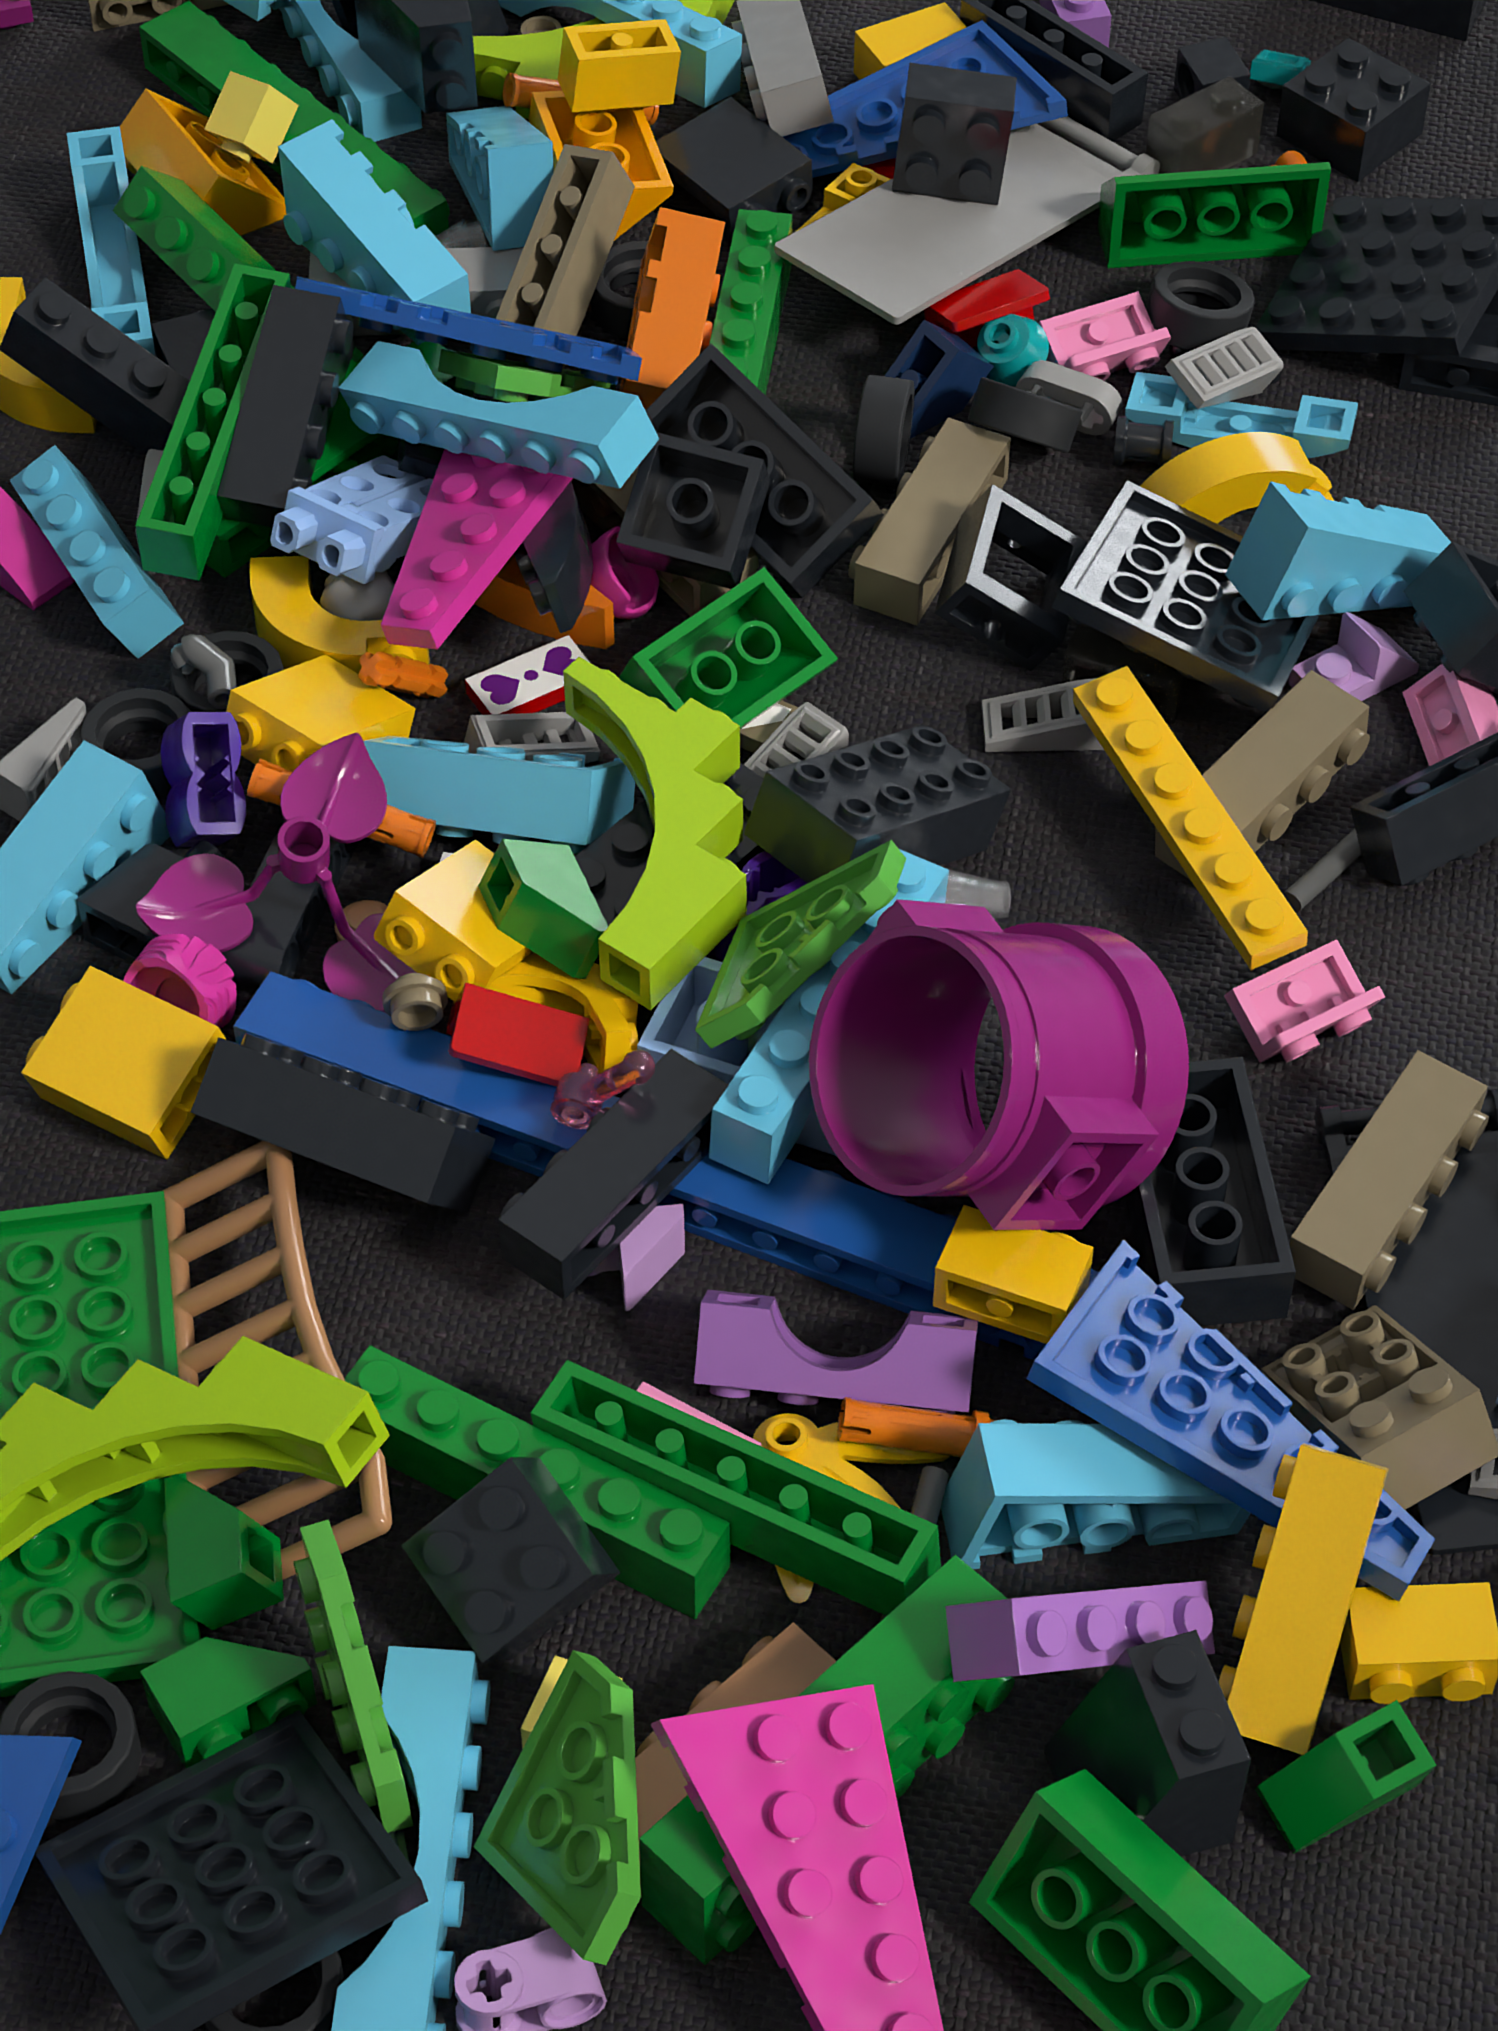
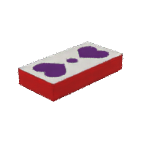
(524, 682)

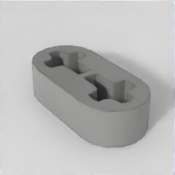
(1093, 396)

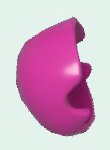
(626, 584)

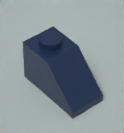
(943, 374)

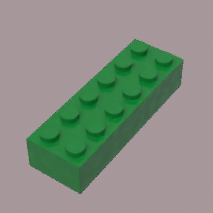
(920, 1717)

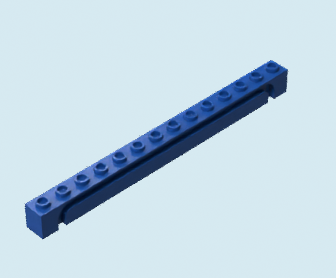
(798, 1221)

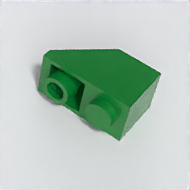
(544, 903)
(217, 1557)
(223, 1694)
(1346, 1777)

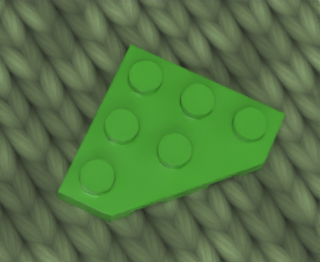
(511, 379)
(792, 940)
(349, 1677)
(570, 1812)

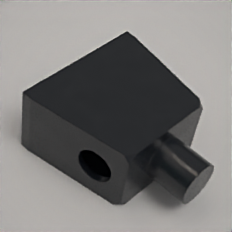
(110, 904)

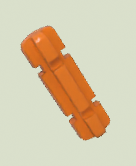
(403, 674)

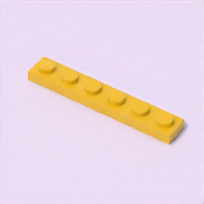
(1190, 818)

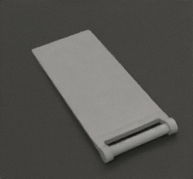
(914, 249)

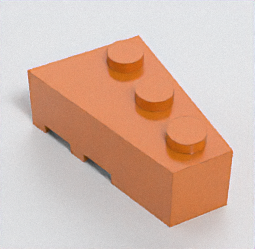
(673, 300)

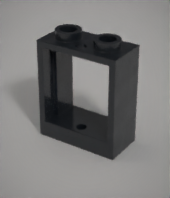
(973, 598)

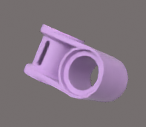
(532, 1987)

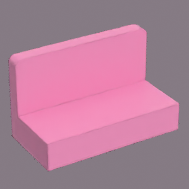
(1450, 713)

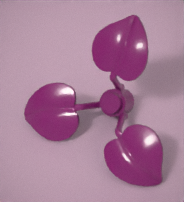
(325, 797)

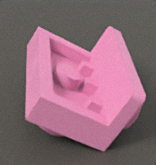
(1106, 338)
(1301, 1000)

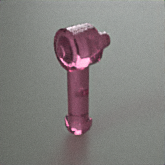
(583, 1092)

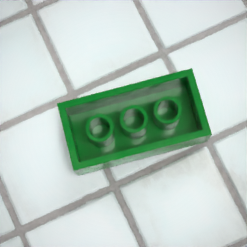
(1129, 1921)

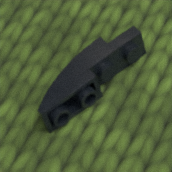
(558, 561)

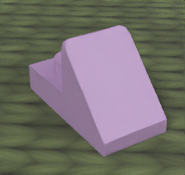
(1361, 662)
(647, 1252)

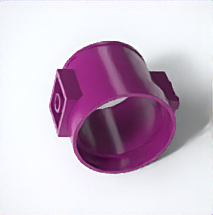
(1086, 1070)

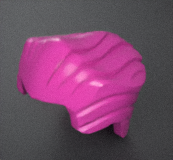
(186, 976)

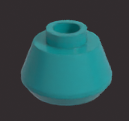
(1011, 346)

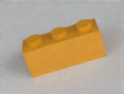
(615, 130)
(174, 142)

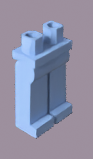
(354, 519)

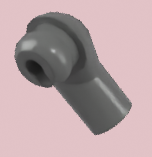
(219, 670)

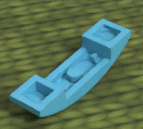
(1319, 424)

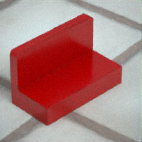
(971, 307)
(516, 1035)

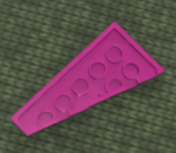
(462, 540)
(816, 1850)

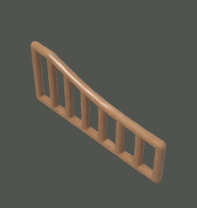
(297, 1311)

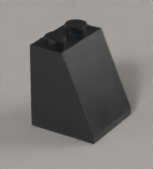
(422, 49)
(1161, 1743)

